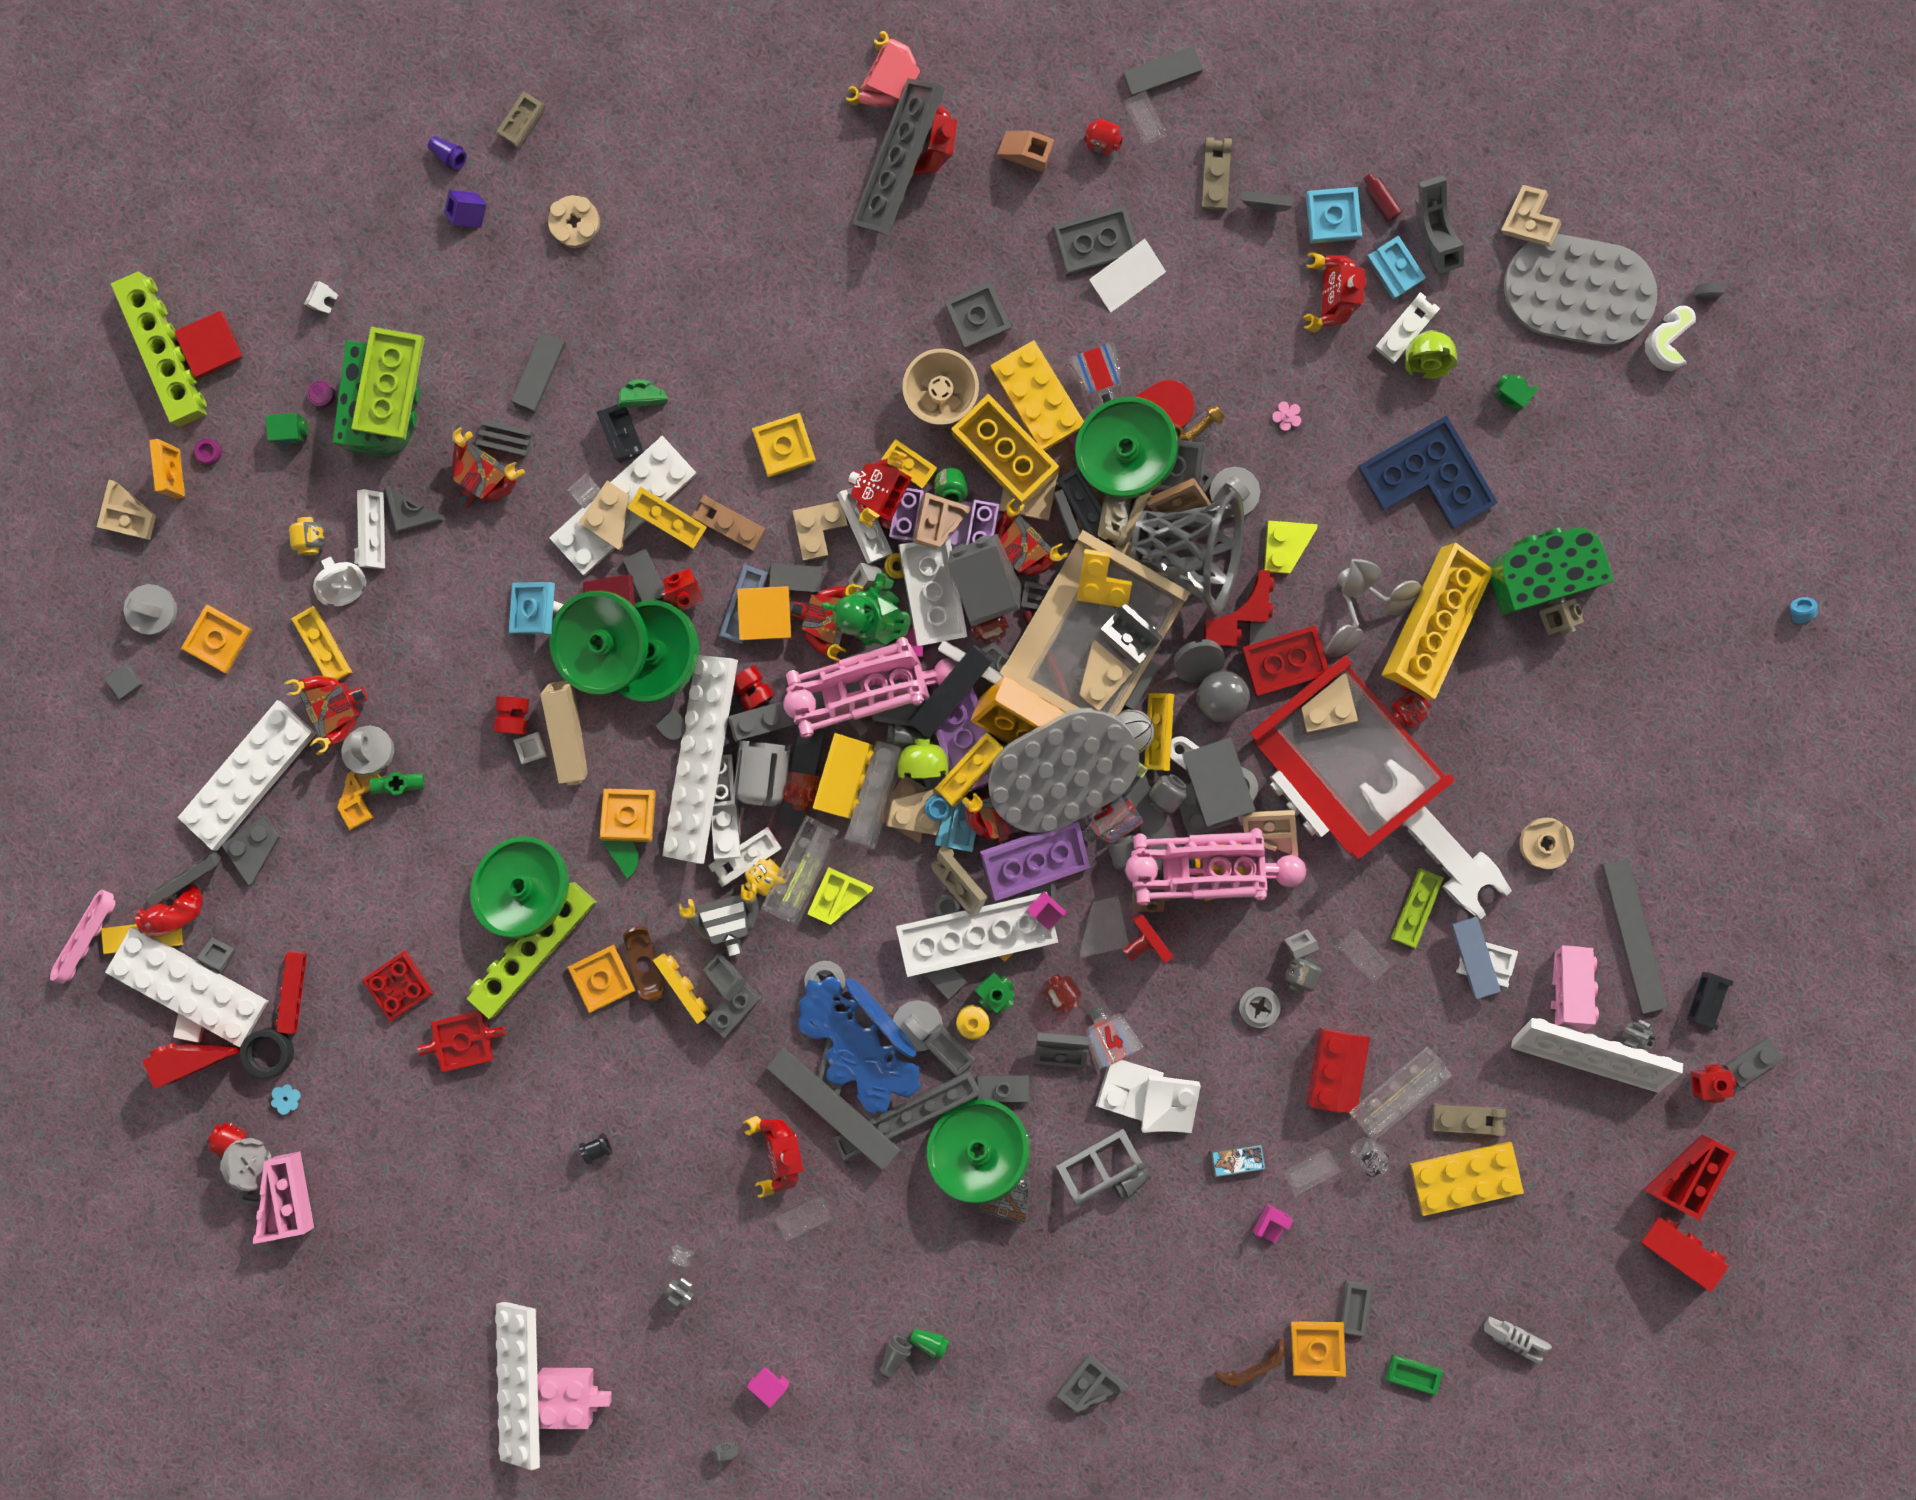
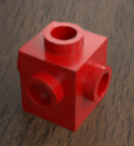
(682, 589)
(1713, 1083)

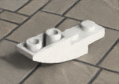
(725, 814)

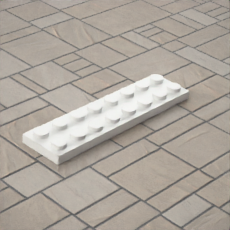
(700, 759)

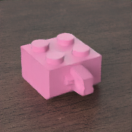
(568, 1398)

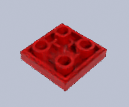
(208, 344)
(397, 986)

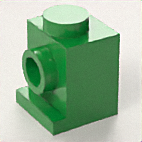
(1514, 391)

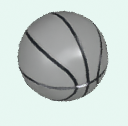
(1140, 726)

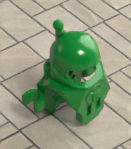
(871, 614)

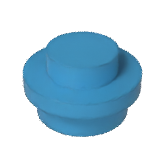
(936, 808)

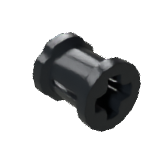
(595, 1149)

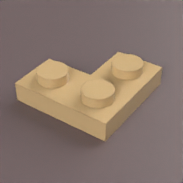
(1525, 218)
(810, 526)

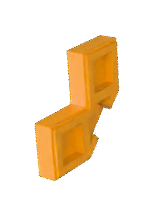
(351, 804)

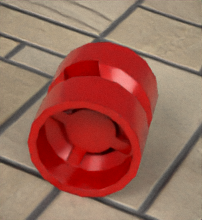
(748, 680)
(511, 724)

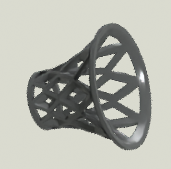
(1181, 540)

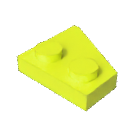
(1285, 544)

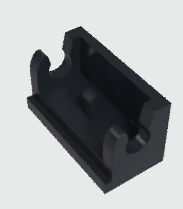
(620, 433)
(1708, 1000)

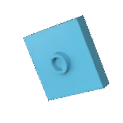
(1333, 215)
(531, 608)

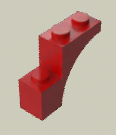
(1254, 610)

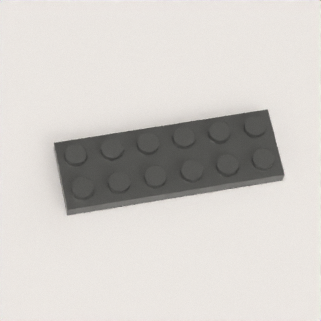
(898, 156)

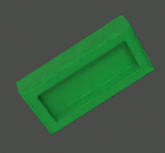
(1414, 1375)

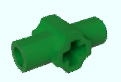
(383, 784)

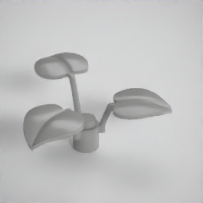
(1354, 583)

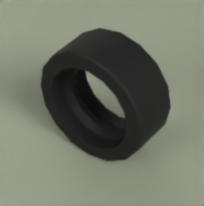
(248, 1061)

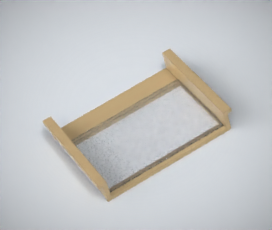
(1060, 635)

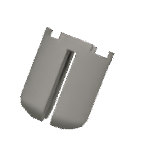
(761, 773)

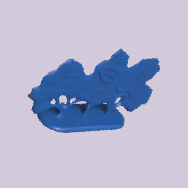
(856, 1049)

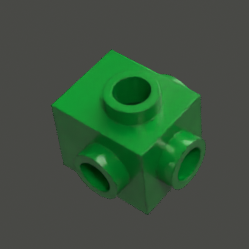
(991, 984)

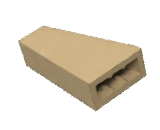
(564, 732)

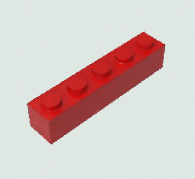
(291, 992)

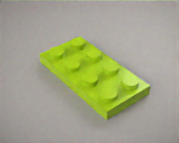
(388, 383)

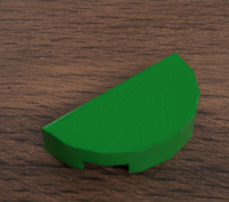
(641, 394)
(625, 855)

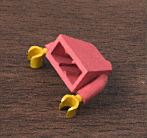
(887, 75)

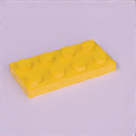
(1037, 395)
(1466, 1178)

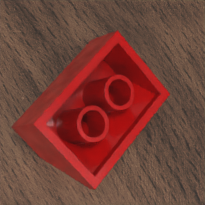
(1337, 1070)

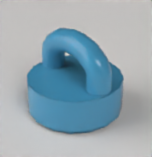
(1803, 610)

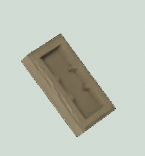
(520, 120)

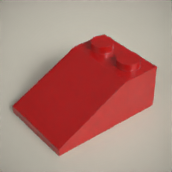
(176, 1062)

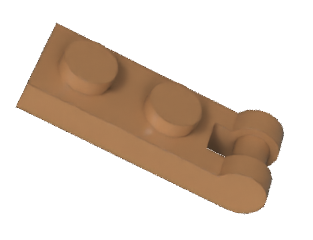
(729, 523)

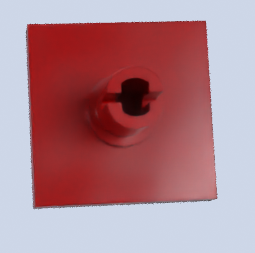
(1146, 940)

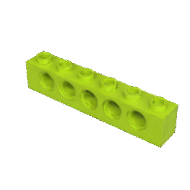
(129, 293)
(492, 1003)

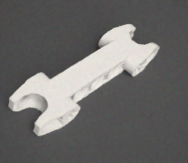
(1465, 873)

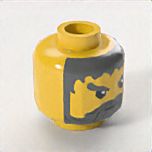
(306, 536)

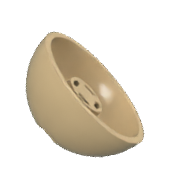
(944, 373)

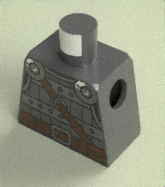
(1011, 1206)

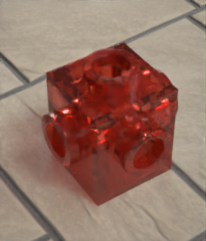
(801, 790)

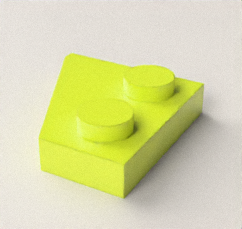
(837, 895)

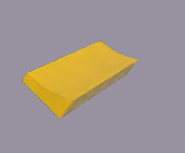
(1438, 621)

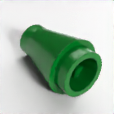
(930, 1343)

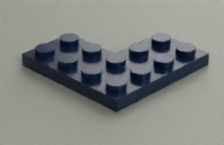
(1435, 460)

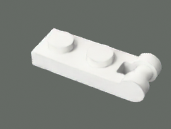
(1406, 328)
(757, 847)

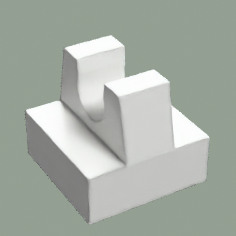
(317, 295)

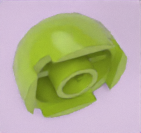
(1436, 355)
(923, 760)

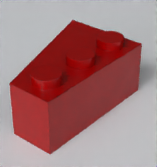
(1693, 1176)
(1685, 1253)

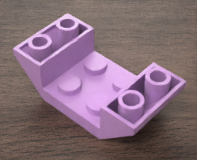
(975, 524)

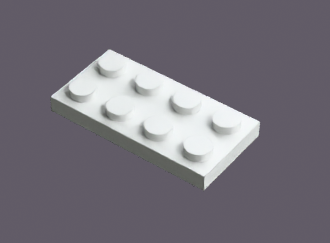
(932, 593)

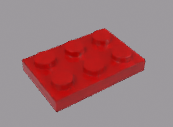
(1285, 660)

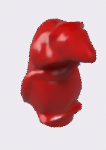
(164, 919)

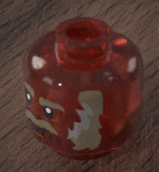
(990, 630)
(1062, 993)

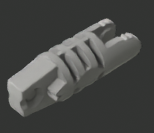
(1516, 1339)

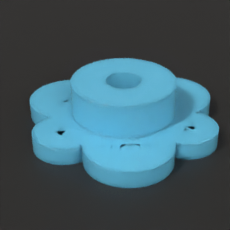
(279, 1101)

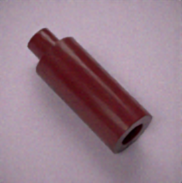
(1382, 197)

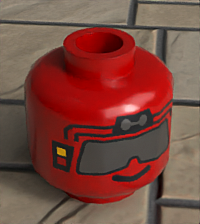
(1103, 137)

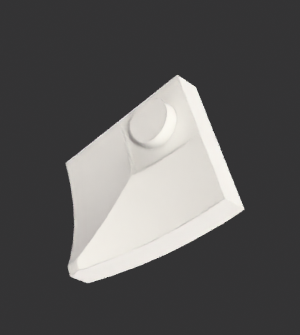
(1125, 1088)
(1169, 1104)

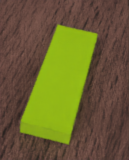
(1417, 908)

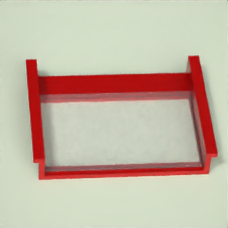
(1356, 775)

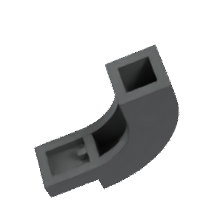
(1433, 219)

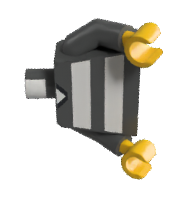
(725, 919)

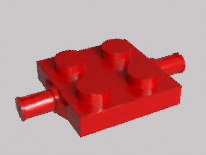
(461, 1041)

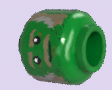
(951, 485)

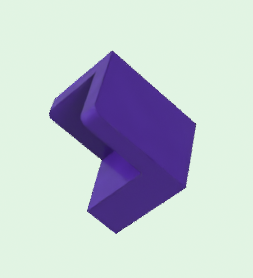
(465, 208)

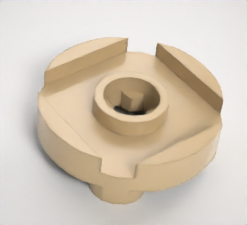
(561, 213)
(1558, 851)

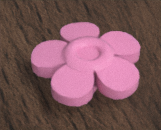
(1287, 416)

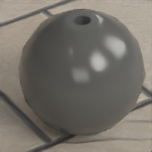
(1223, 696)

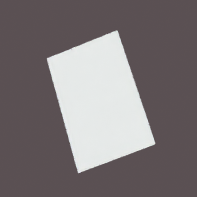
(1127, 275)

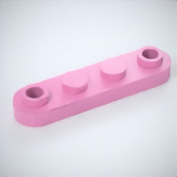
(78, 944)

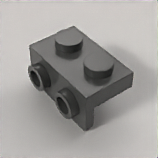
(1130, 634)

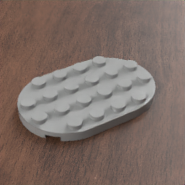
(1581, 290)
(1063, 770)

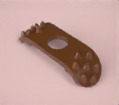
(648, 982)
(1273, 1361)

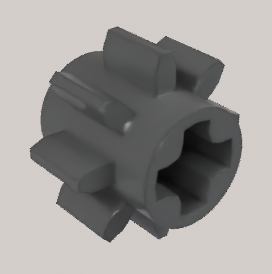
(1639, 1035)
(678, 1294)

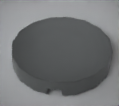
(1198, 660)

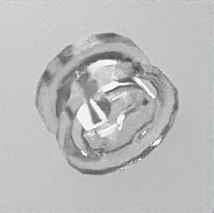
(680, 1256)

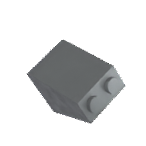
(985, 579)

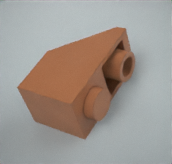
(1027, 149)

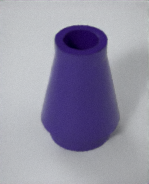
(449, 153)

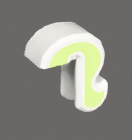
(1658, 341)

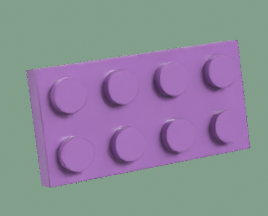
(959, 734)
(1034, 860)

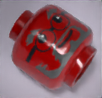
(1411, 709)

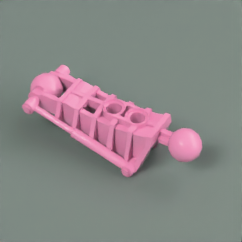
(872, 668)
(1143, 869)

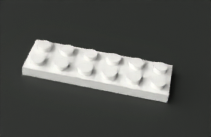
(656, 470)
(247, 775)
(965, 939)
(186, 986)
(1596, 1055)
(517, 1385)

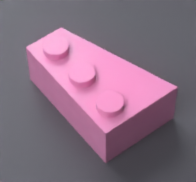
(1575, 988)
(284, 1200)

